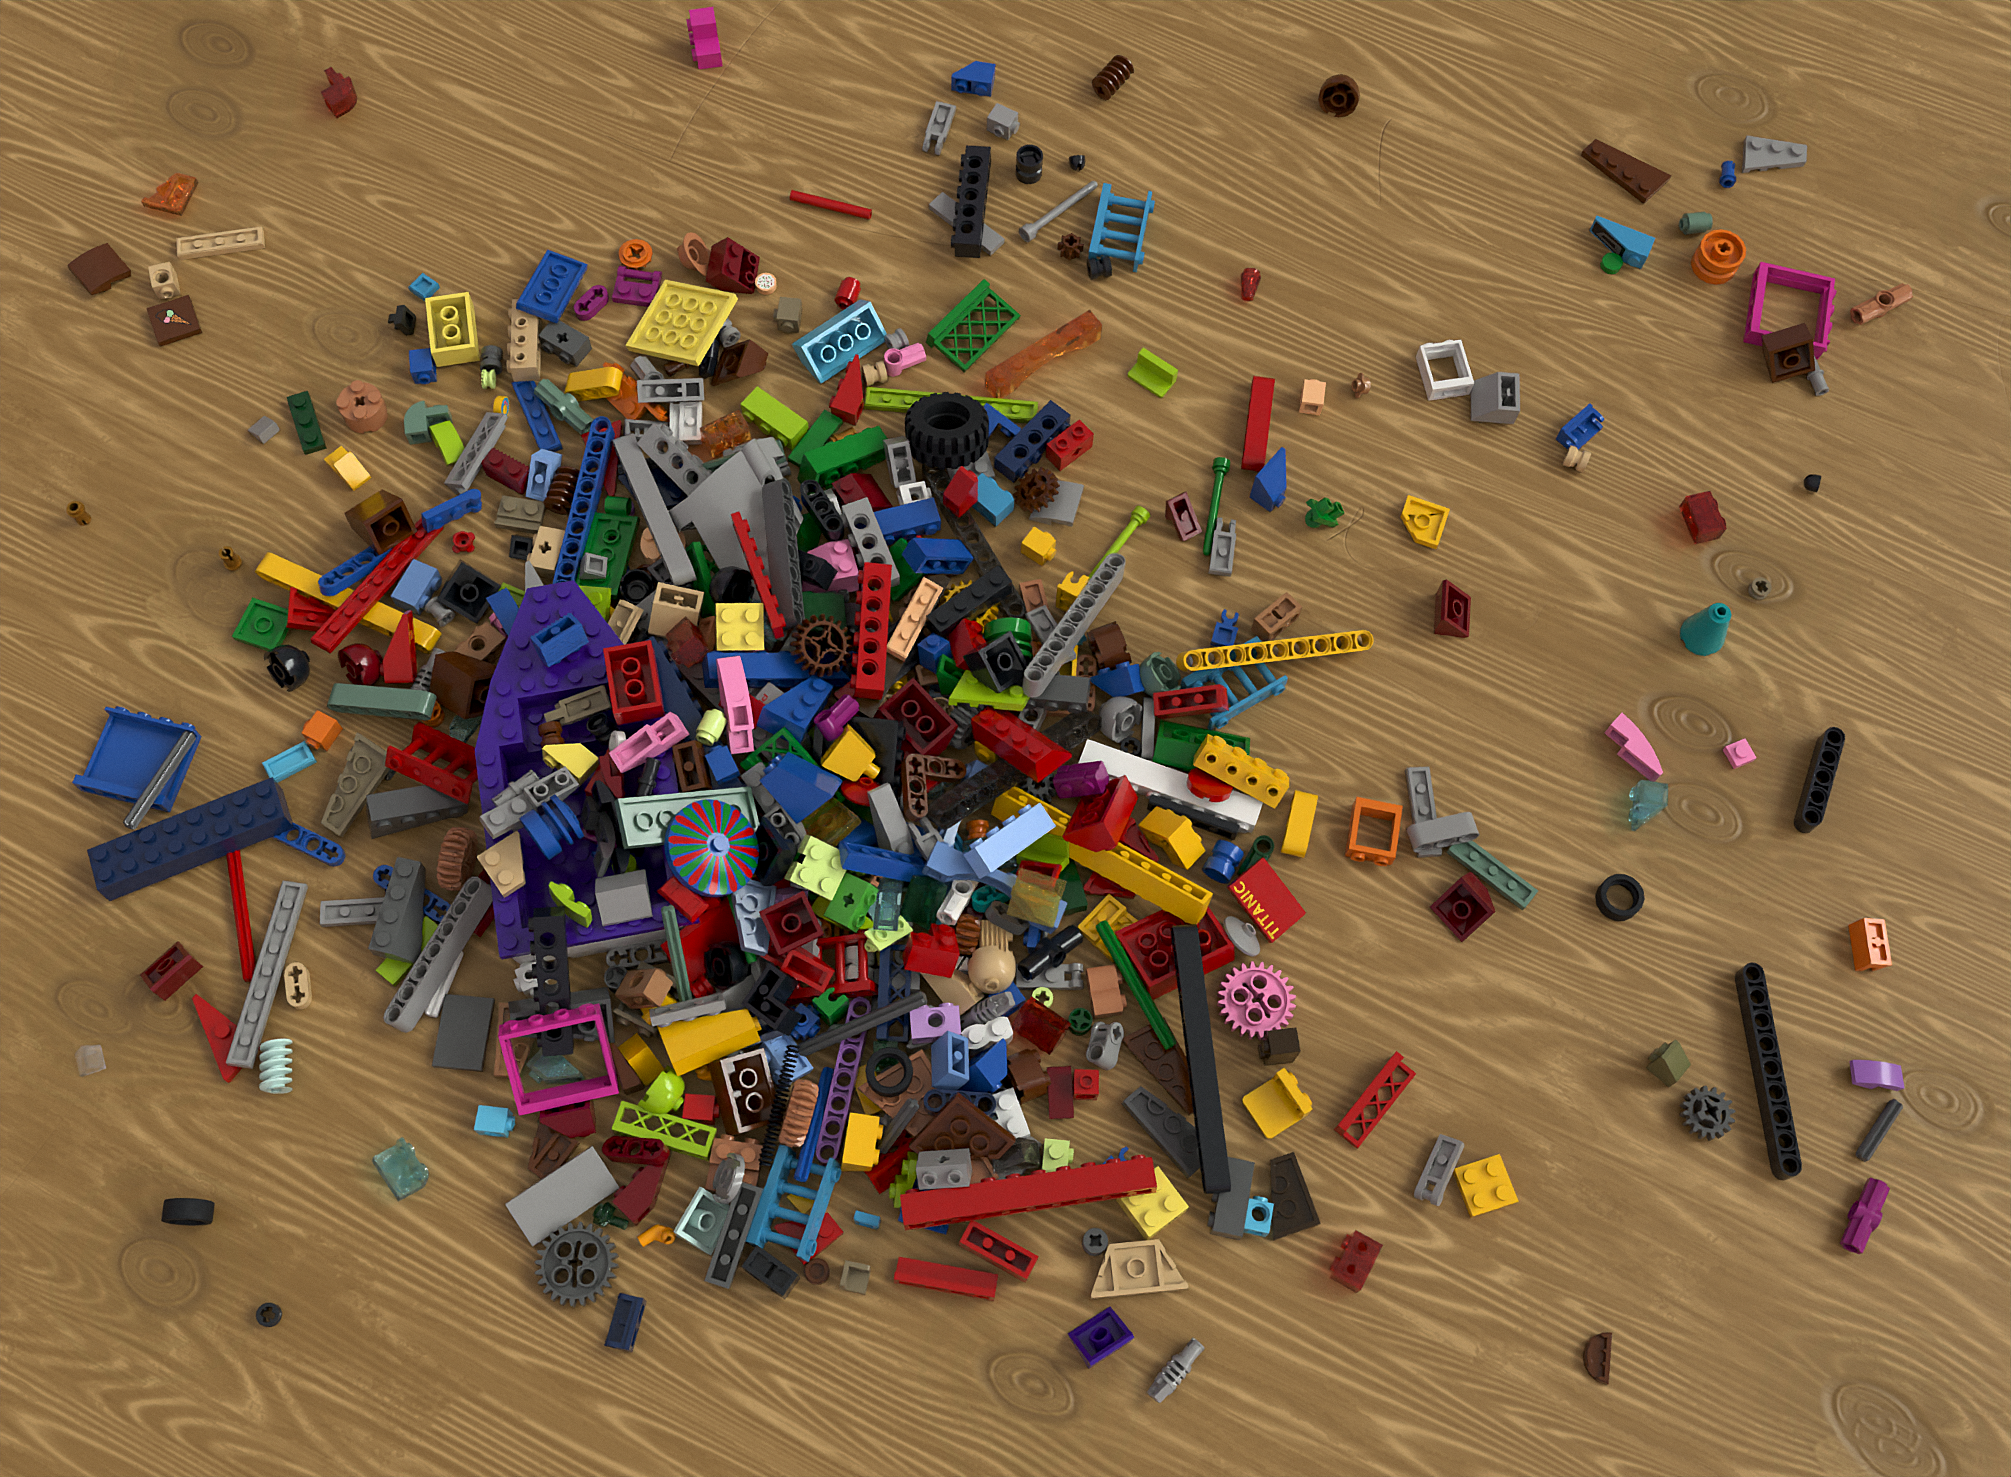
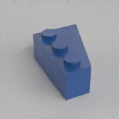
(796, 708)

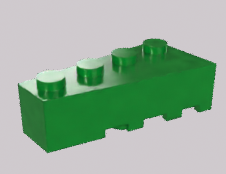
(842, 457)

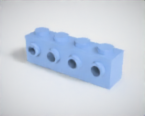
(1010, 840)

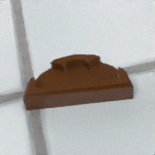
(1597, 1357)

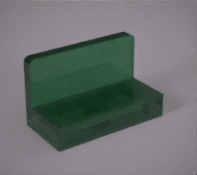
(923, 900)

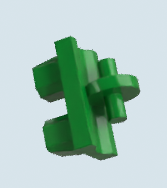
(1323, 513)

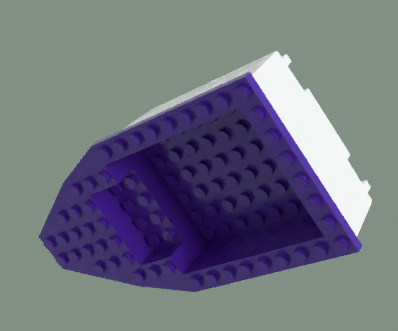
(510, 747)

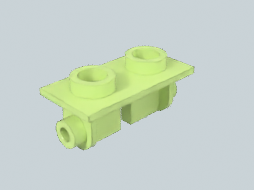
(883, 938)

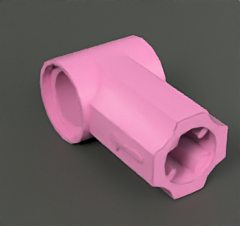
(903, 358)

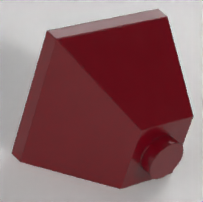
(1464, 906)
(791, 923)
(572, 1119)

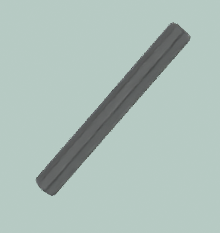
(159, 780)

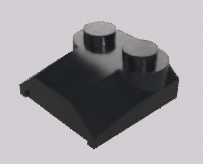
(774, 853)

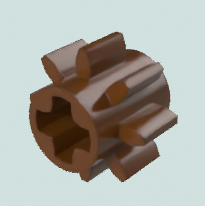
(1070, 246)

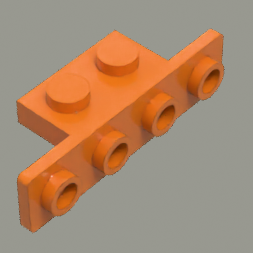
(627, 399)

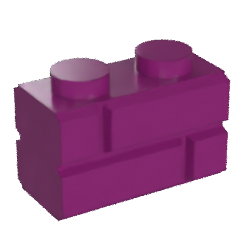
(1081, 779)

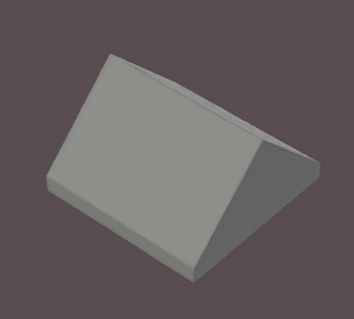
(623, 897)

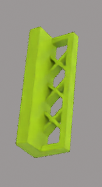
(673, 1143)

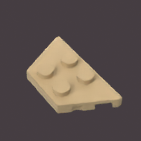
(1136, 1270)

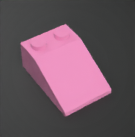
(841, 557)

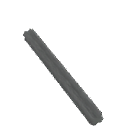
(862, 1023)

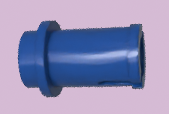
(1728, 178)

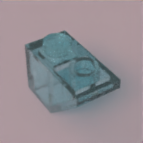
(1648, 801)

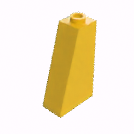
(708, 1038)

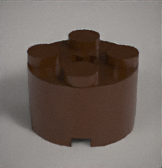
(1108, 646)
(1026, 1076)

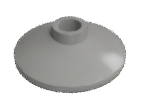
(1242, 935)

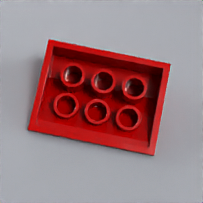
(1151, 950)

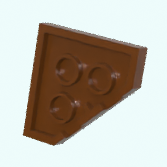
(963, 1127)

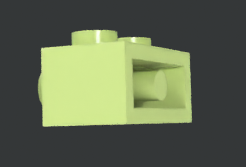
(1056, 1154)

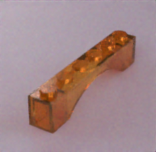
(1072, 336)

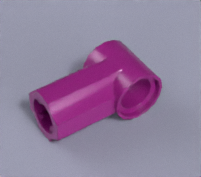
(832, 720)

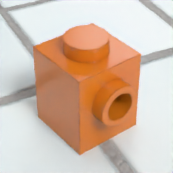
(321, 731)

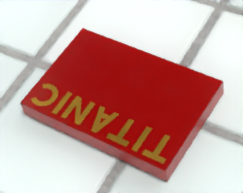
(1266, 900)

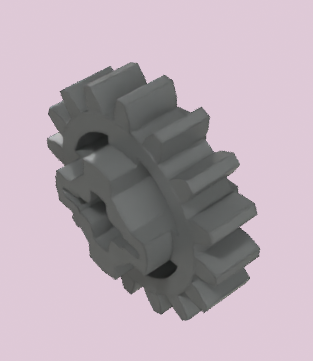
(1701, 1102)

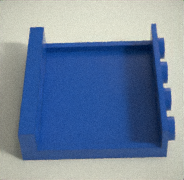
(131, 754)

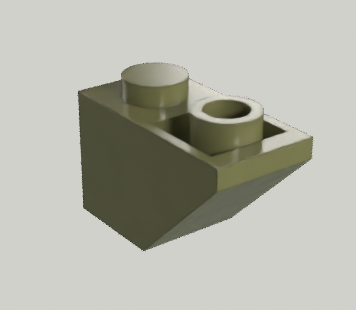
(1668, 1062)

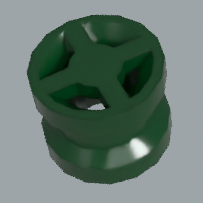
(1081, 1016)

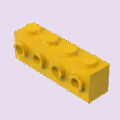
(1241, 770)

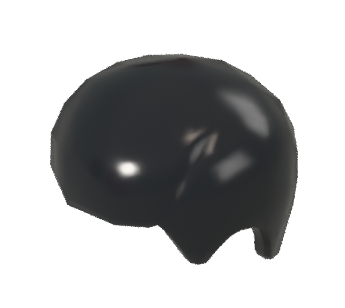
(636, 586)

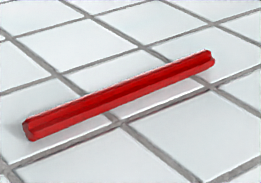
(241, 915)

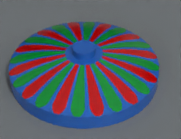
(711, 848)

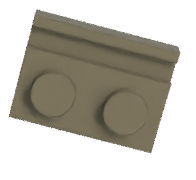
(520, 514)

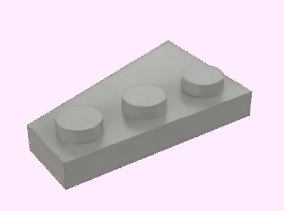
(1769, 153)

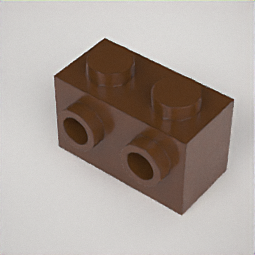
(691, 767)

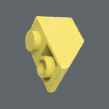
(575, 757)

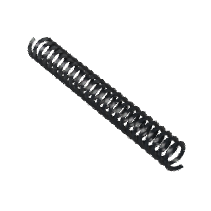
(777, 1108)

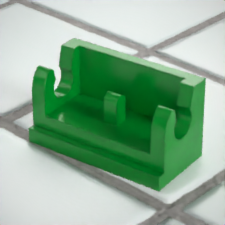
(831, 1011)

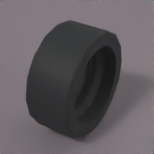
(1631, 885)
(897, 1054)
(187, 1211)

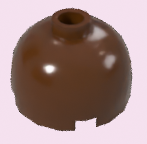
(1339, 95)

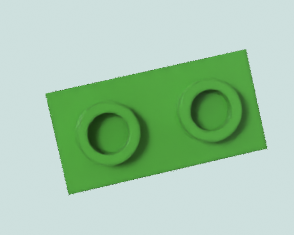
(851, 891)

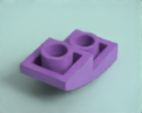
(1876, 1073)

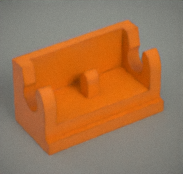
(1870, 944)

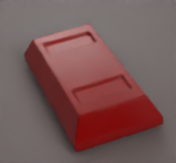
(683, 899)

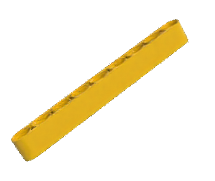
(379, 618)
(1284, 646)

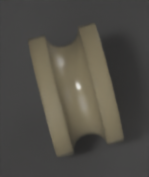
(1754, 593)

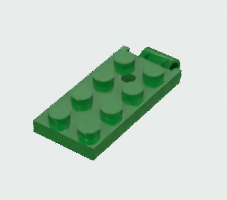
(618, 551)

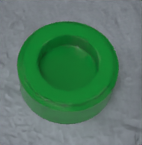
(1611, 263)

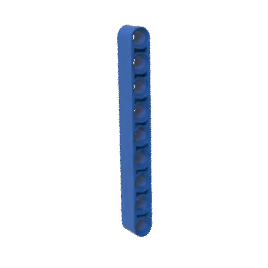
(585, 500)

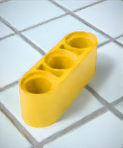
(594, 383)
(1299, 824)

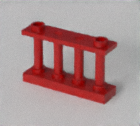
(439, 746)
(860, 988)

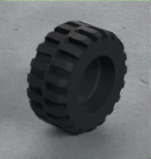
(947, 430)

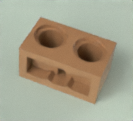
(1276, 618)

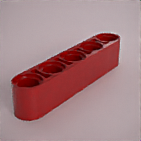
(1258, 423)

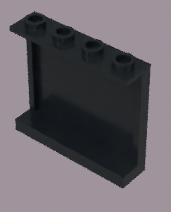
(886, 740)

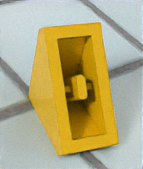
(641, 1059)

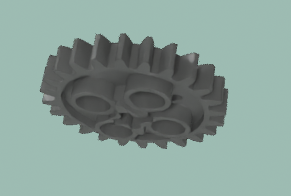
(553, 1264)

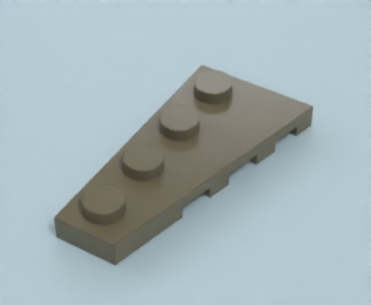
(360, 778)

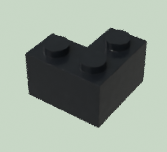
(769, 998)

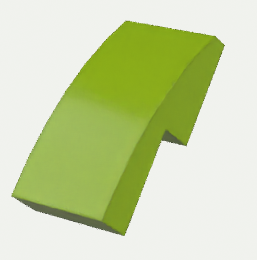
(448, 441)
(564, 896)
(904, 1181)

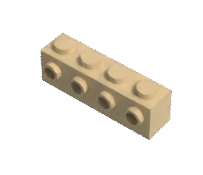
(524, 345)

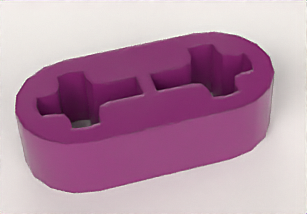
(589, 301)

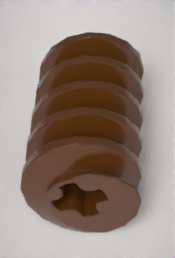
(1112, 77)
(562, 490)

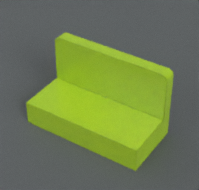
(1153, 373)
(1046, 849)

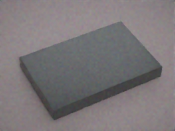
(463, 1033)

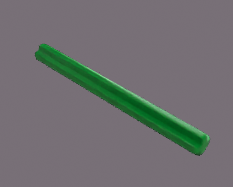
(1136, 985)

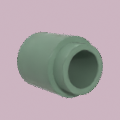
(1695, 222)

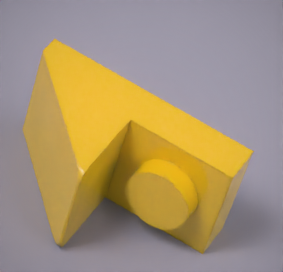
(347, 468)

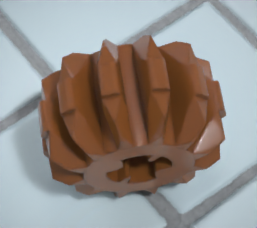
(967, 933)

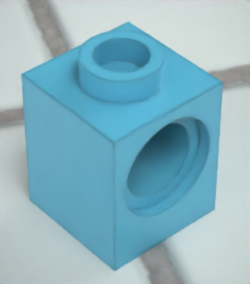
(494, 1121)
(1254, 1227)

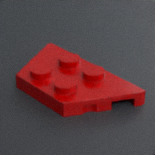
(1134, 840)

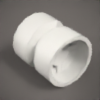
(851, 961)

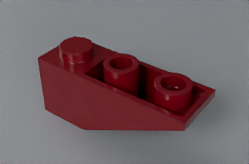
(641, 1193)

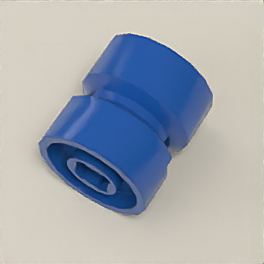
(1222, 862)

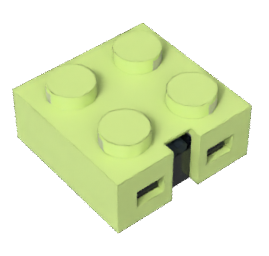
(817, 868)

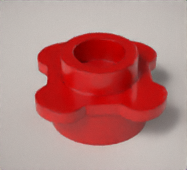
(460, 537)

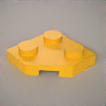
(1424, 521)

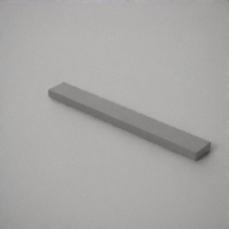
(267, 975)

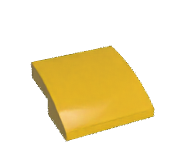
(1111, 911)

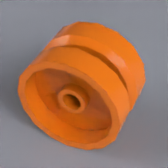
(1718, 256)

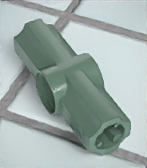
(563, 406)

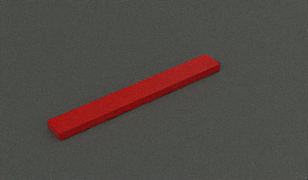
(372, 588)

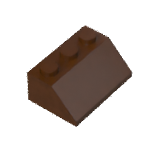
(743, 1091)

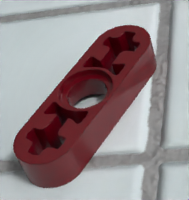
(627, 1144)

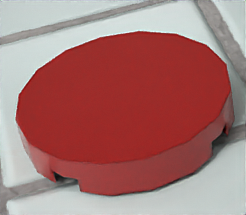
(1206, 785)

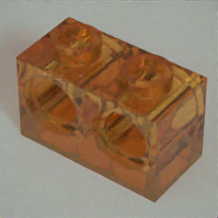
(725, 433)

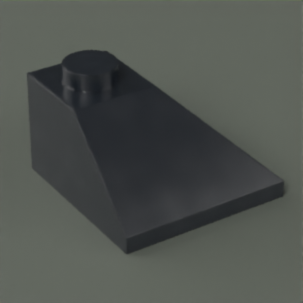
(467, 591)
(997, 662)

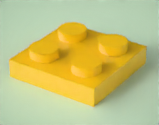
(1485, 1185)

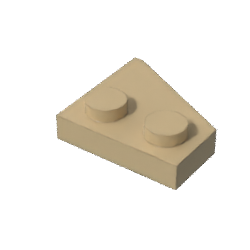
(505, 864)

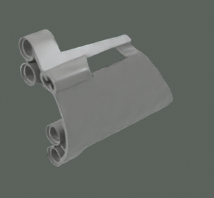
(733, 489)

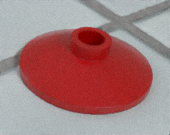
(857, 791)

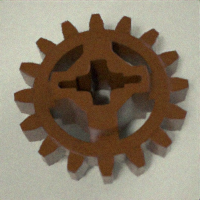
(1034, 490)

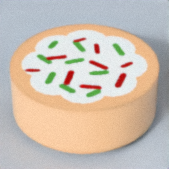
(765, 283)

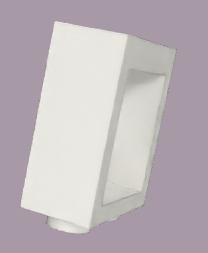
(1445, 388)

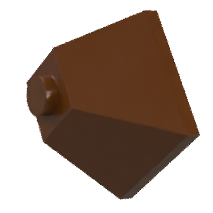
(739, 361)

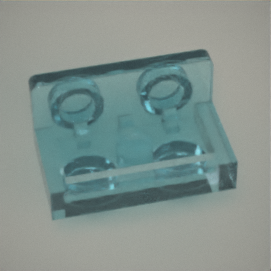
(401, 1169)

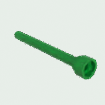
(1220, 467)

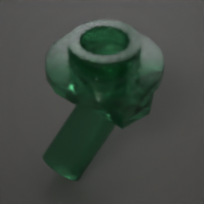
(604, 1215)

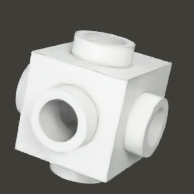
(523, 982)

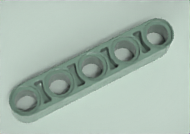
(381, 701)

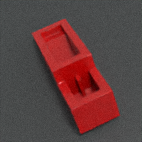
(802, 966)

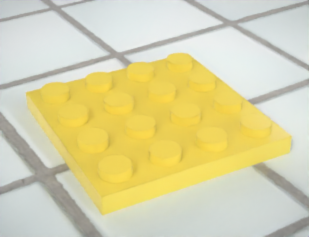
(681, 322)

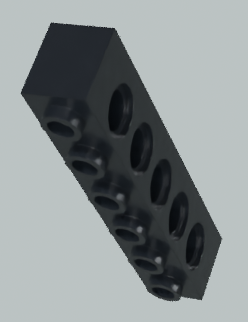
(972, 201)
(552, 921)

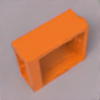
(1376, 810)

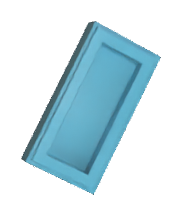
(289, 762)

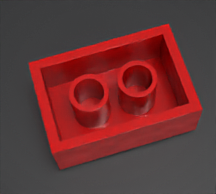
(633, 682)

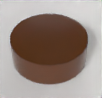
(817, 1271)

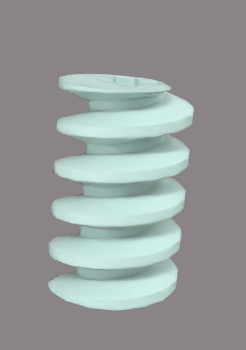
(274, 1067)

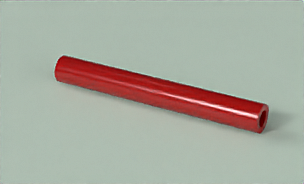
(831, 204)

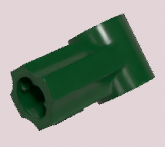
(1254, 855)

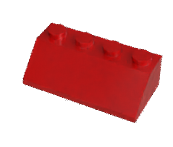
(1018, 743)
(1102, 817)

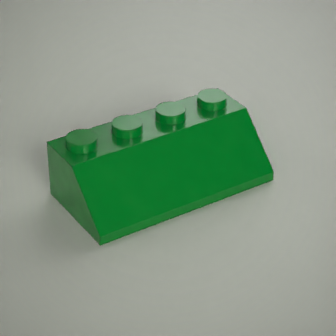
(1179, 743)

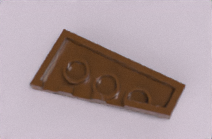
(1166, 1066)

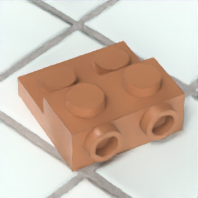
(749, 1151)

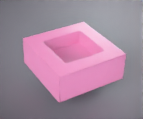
(1739, 753)

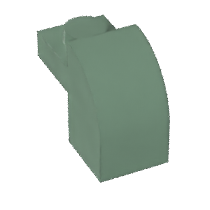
(420, 417)

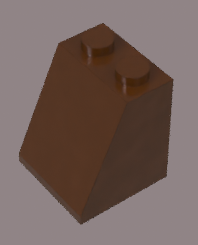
(381, 521)
(461, 683)

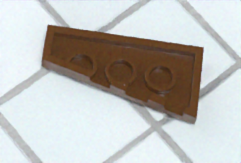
(1628, 172)

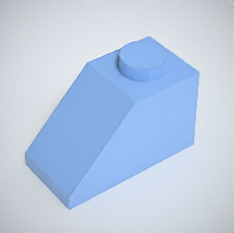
(541, 473)

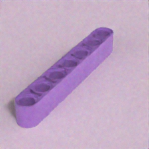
(838, 1092)

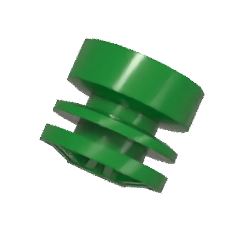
(1020, 629)

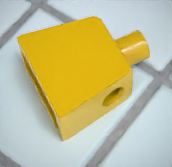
(850, 756)

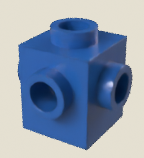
(810, 1026)

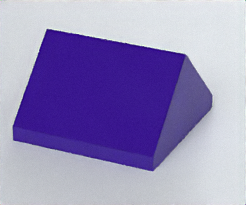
(1100, 1337)

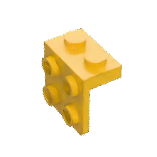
(1277, 1104)

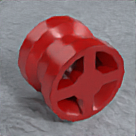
(701, 987)

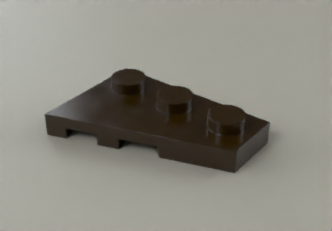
(1291, 1199)

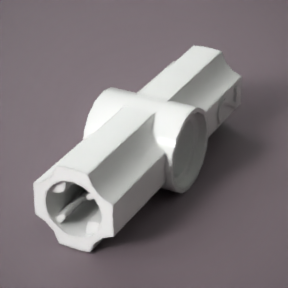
(956, 901)

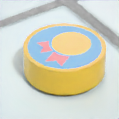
(501, 405)

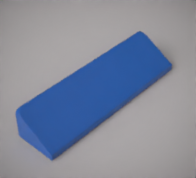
(880, 861)

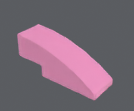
(649, 742)
(1635, 747)

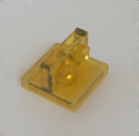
(831, 822)
(1036, 897)

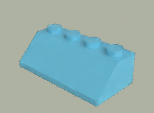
(837, 341)

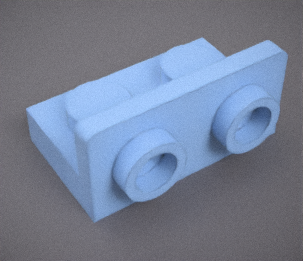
(775, 1051)

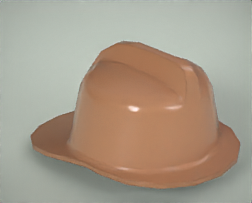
(694, 253)

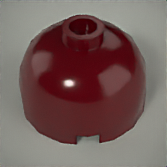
(361, 662)

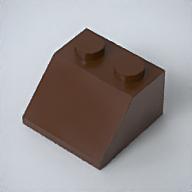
(1788, 352)

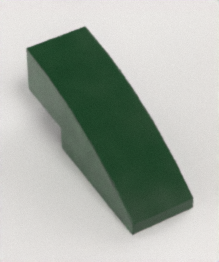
(1074, 891)

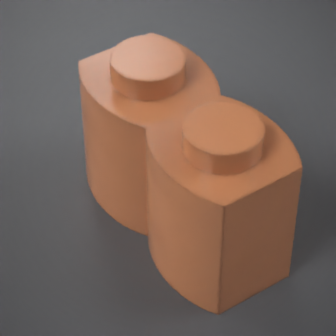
(1104, 991)

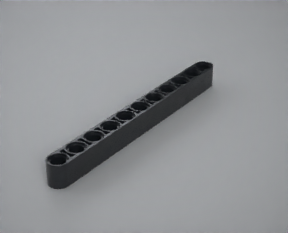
(1200, 1059)

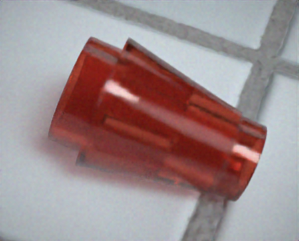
(1249, 283)

